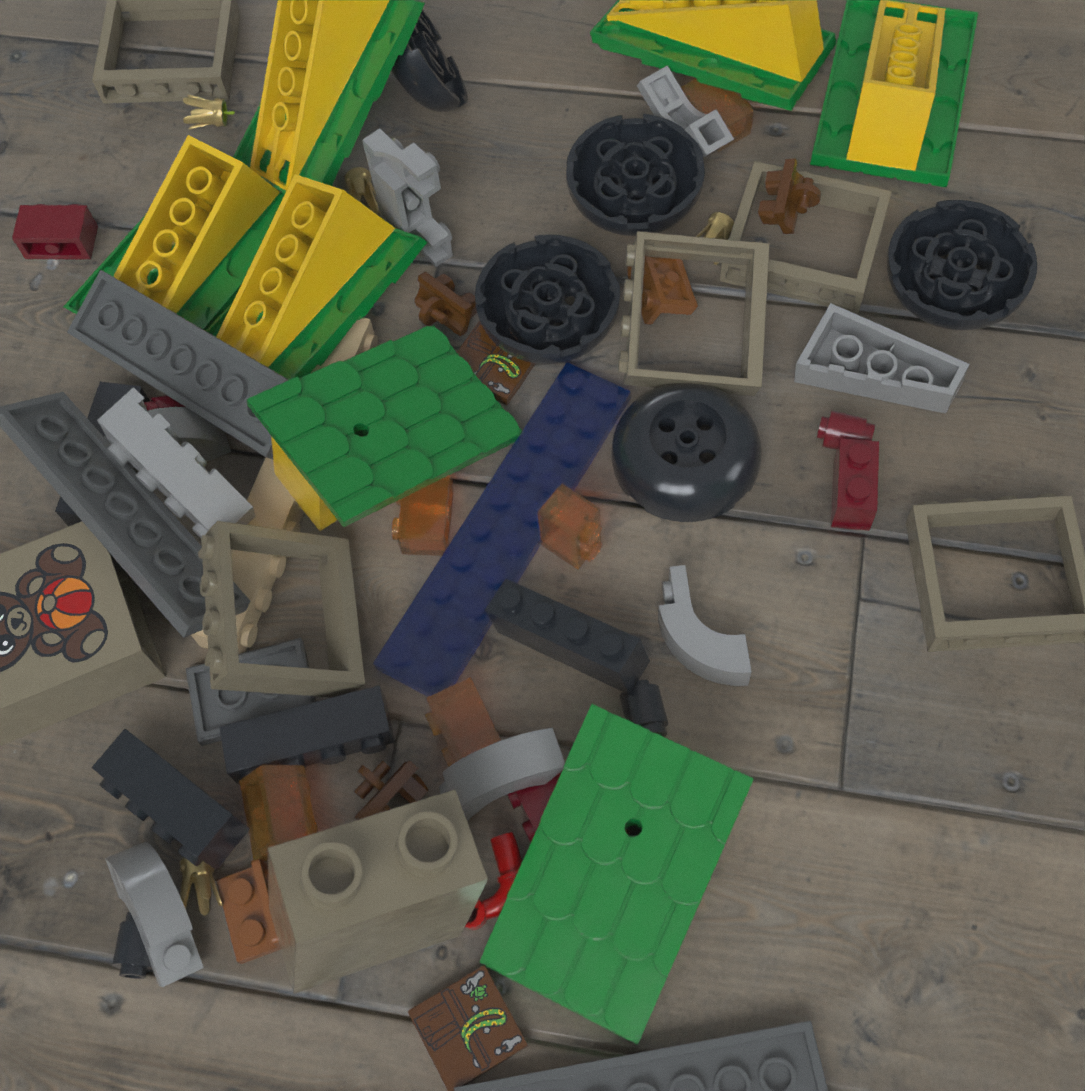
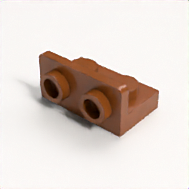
(665, 289)
(247, 912)

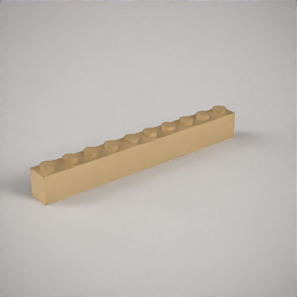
(277, 510)

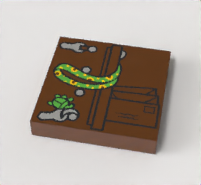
(493, 366)
(467, 1029)

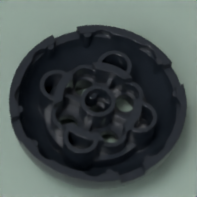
(427, 72)
(633, 156)
(969, 236)
(527, 291)
(689, 487)

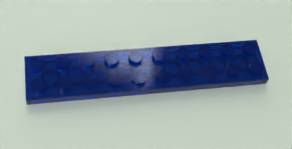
(500, 532)

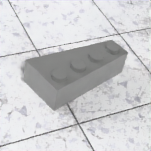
(878, 363)
(171, 467)

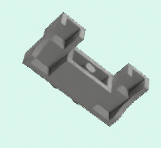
(402, 188)

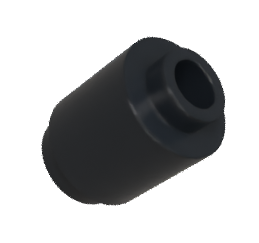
(645, 707)
(130, 951)

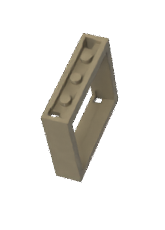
(166, 83)
(747, 253)
(804, 282)
(338, 602)
(1004, 631)

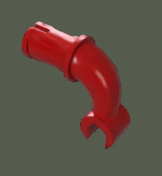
(508, 863)

